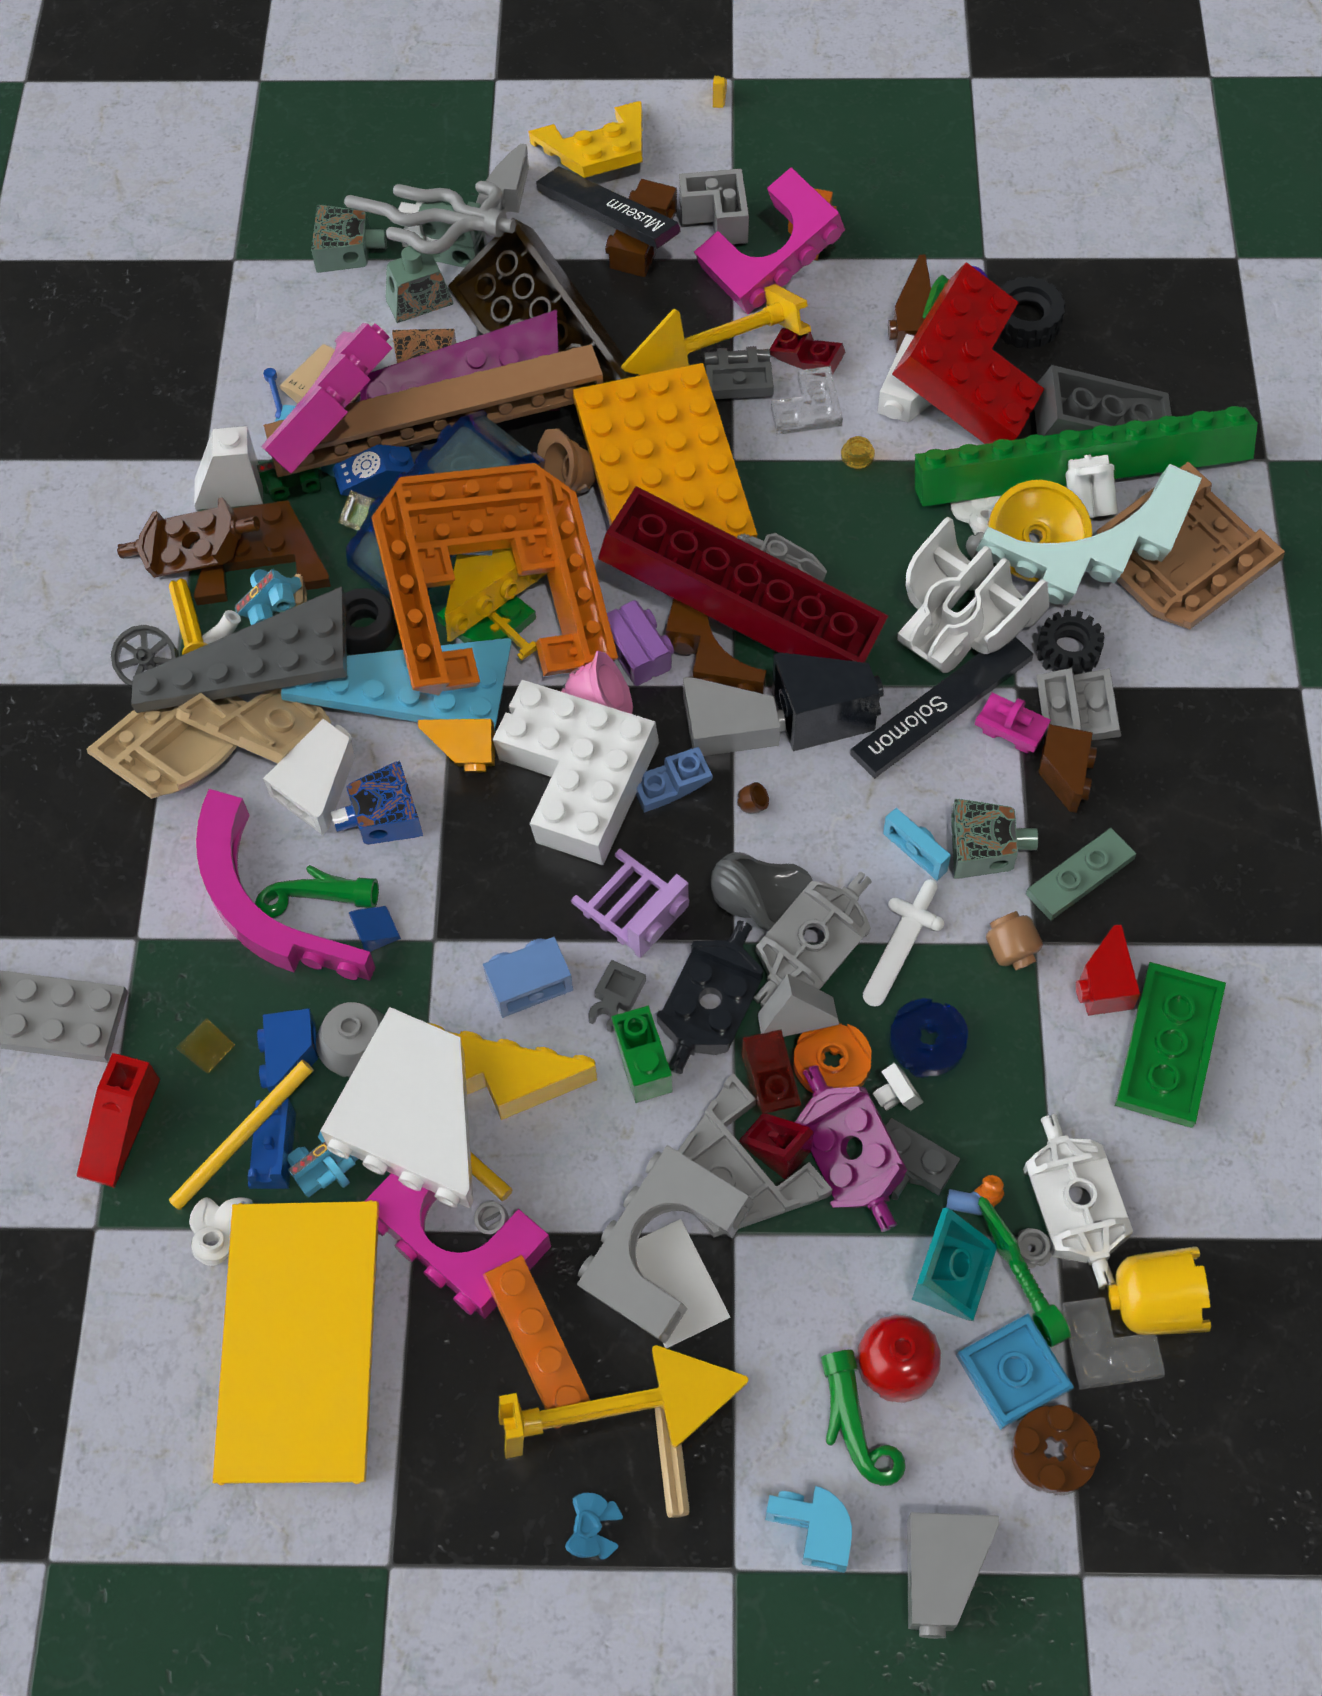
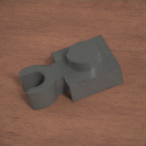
(617, 990)

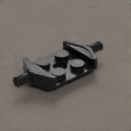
(715, 969)

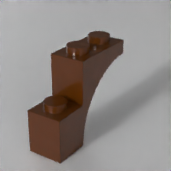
(692, 634)

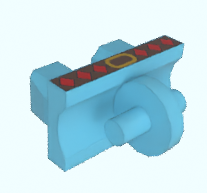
(269, 594)
(318, 1167)

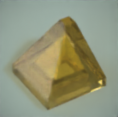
(205, 1046)

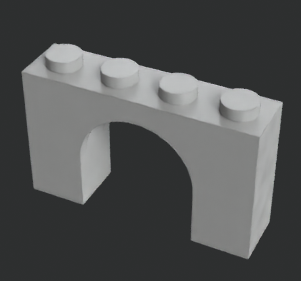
(671, 1185)

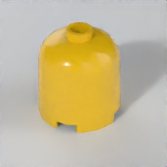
(1162, 1293)

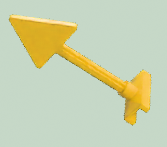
(669, 349)
(687, 1392)

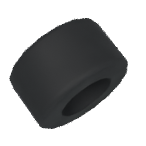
(374, 637)

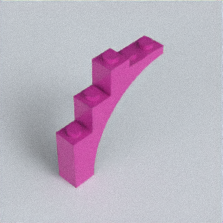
(325, 401)

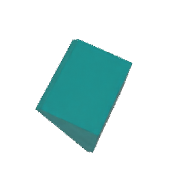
(955, 1267)

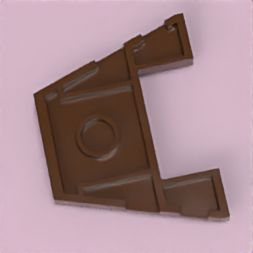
(277, 542)

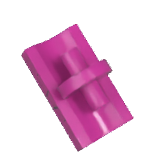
(1012, 722)

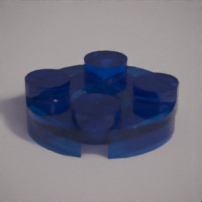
(920, 1057)

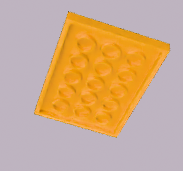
(667, 440)

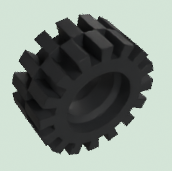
(1075, 628)

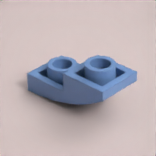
(674, 780)

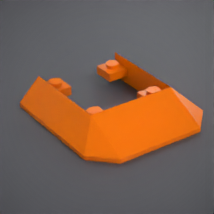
(484, 511)

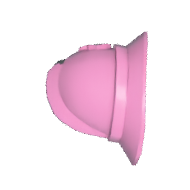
(600, 683)

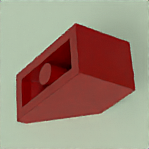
(1109, 977)

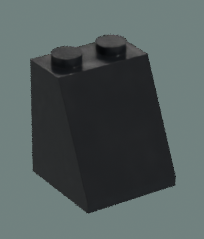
(825, 698)

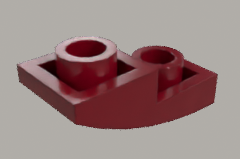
(806, 352)

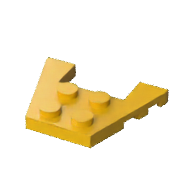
(597, 150)

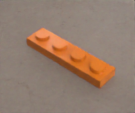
(535, 1335)

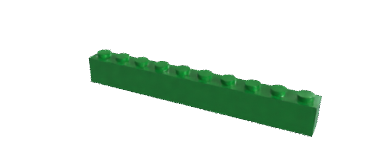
(1131, 447)

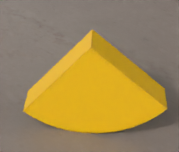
(719, 91)

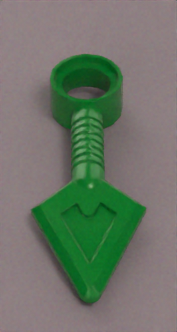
(1046, 1317)

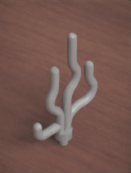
(463, 218)

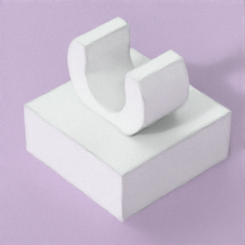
(898, 1090)

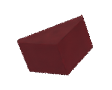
(778, 1143)

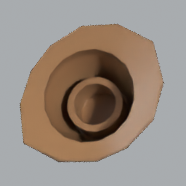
(566, 460)

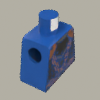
(380, 807)

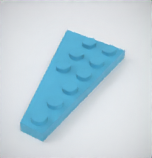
(382, 687)

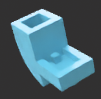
(827, 1525)

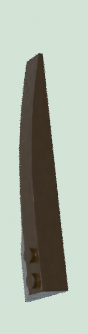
(521, 280)

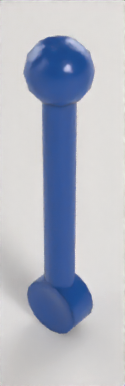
(270, 376)

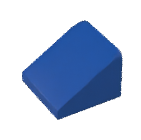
(374, 927)

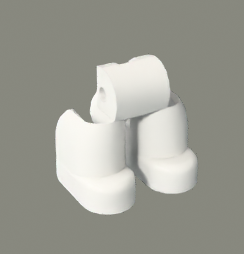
(990, 621)

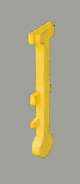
(502, 623)

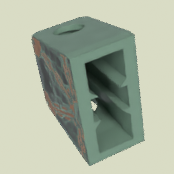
(343, 239)
(415, 285)
(986, 838)

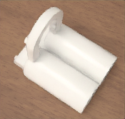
(1093, 484)

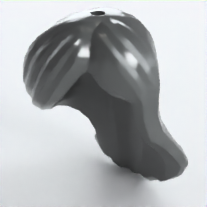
(756, 887)

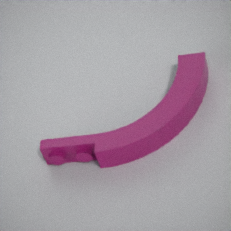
(217, 847)

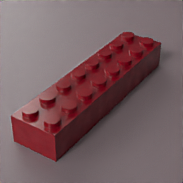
(737, 582)

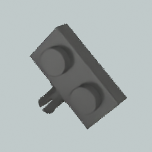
(925, 1161)

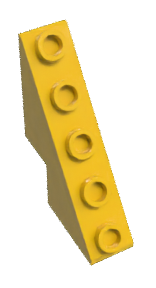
(481, 588)
(519, 1075)

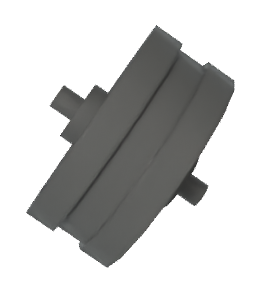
(142, 654)

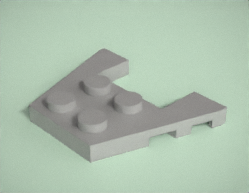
(724, 1156)

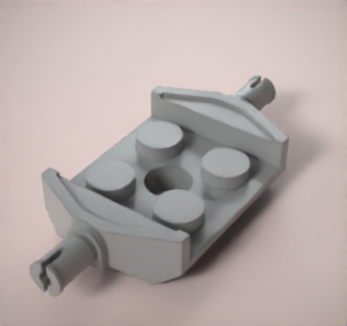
(819, 906)

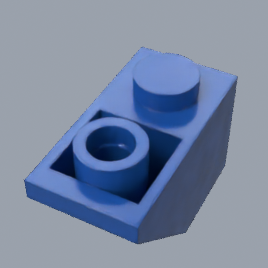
(286, 1041)

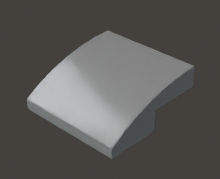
(1080, 701)

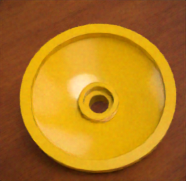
(1040, 509)

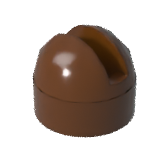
(753, 798)

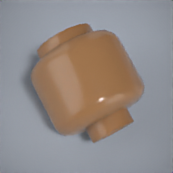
(1014, 940)

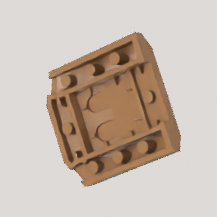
(1207, 564)

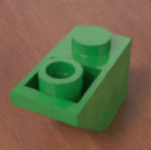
(642, 1054)

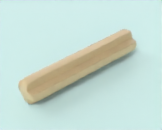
(672, 1470)

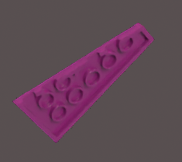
(488, 351)

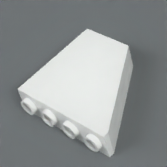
(408, 1109)

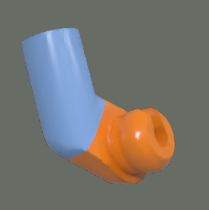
(968, 1202)

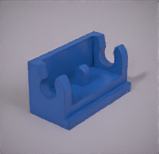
(271, 1148)

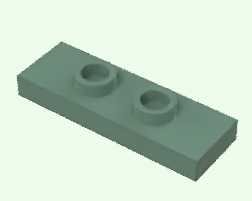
(1080, 874)

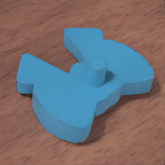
(590, 1511)

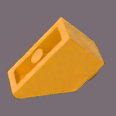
(463, 741)

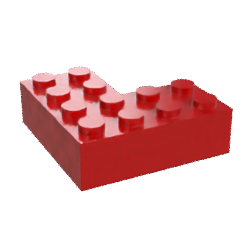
(955, 361)

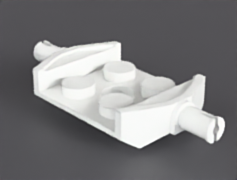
(1078, 1231)

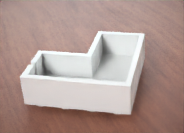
(592, 761)

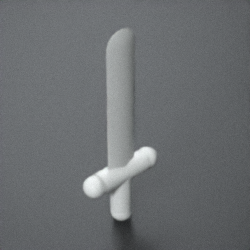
(902, 940)

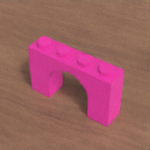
(814, 228)
(404, 1217)

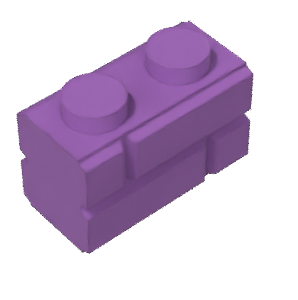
(639, 644)

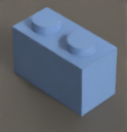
(528, 976)

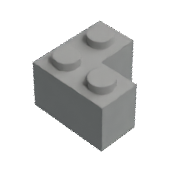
(716, 199)

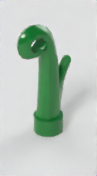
(361, 892)
(846, 1414)

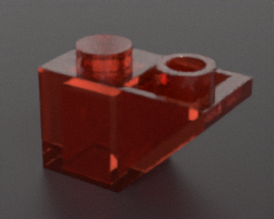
(770, 1072)

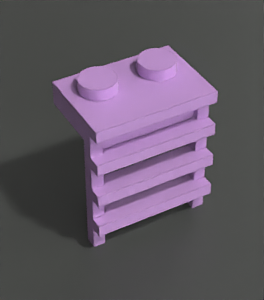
(651, 919)

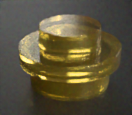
(857, 452)

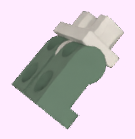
(464, 248)

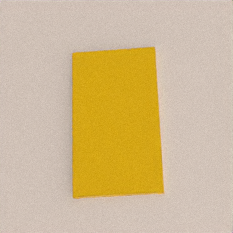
(297, 1344)

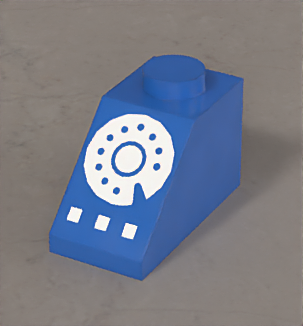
(372, 470)

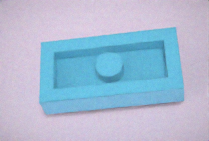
(917, 843)

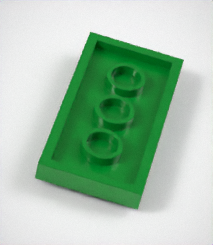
(1170, 1045)

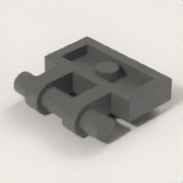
(739, 373)

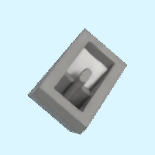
(797, 1009)

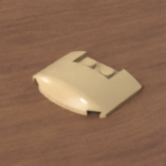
(161, 751)

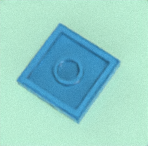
(1014, 1371)

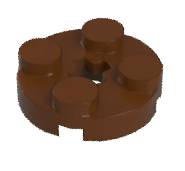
(1050, 1474)

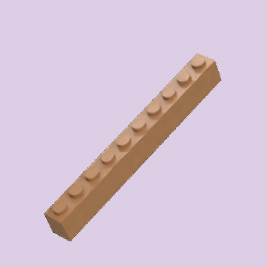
(427, 409)

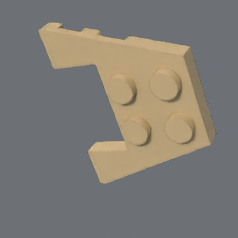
(261, 726)

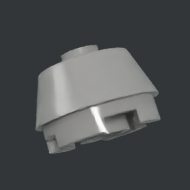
(346, 1036)

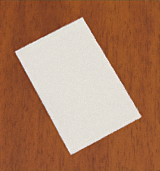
(674, 1265)

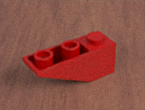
(116, 1118)

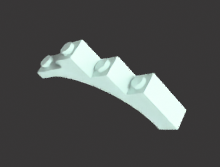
(1105, 555)

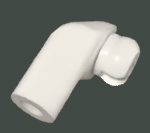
(224, 628)

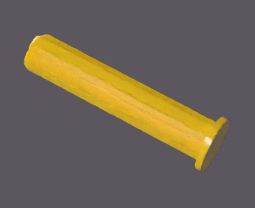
(186, 616)

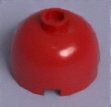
(899, 1358)

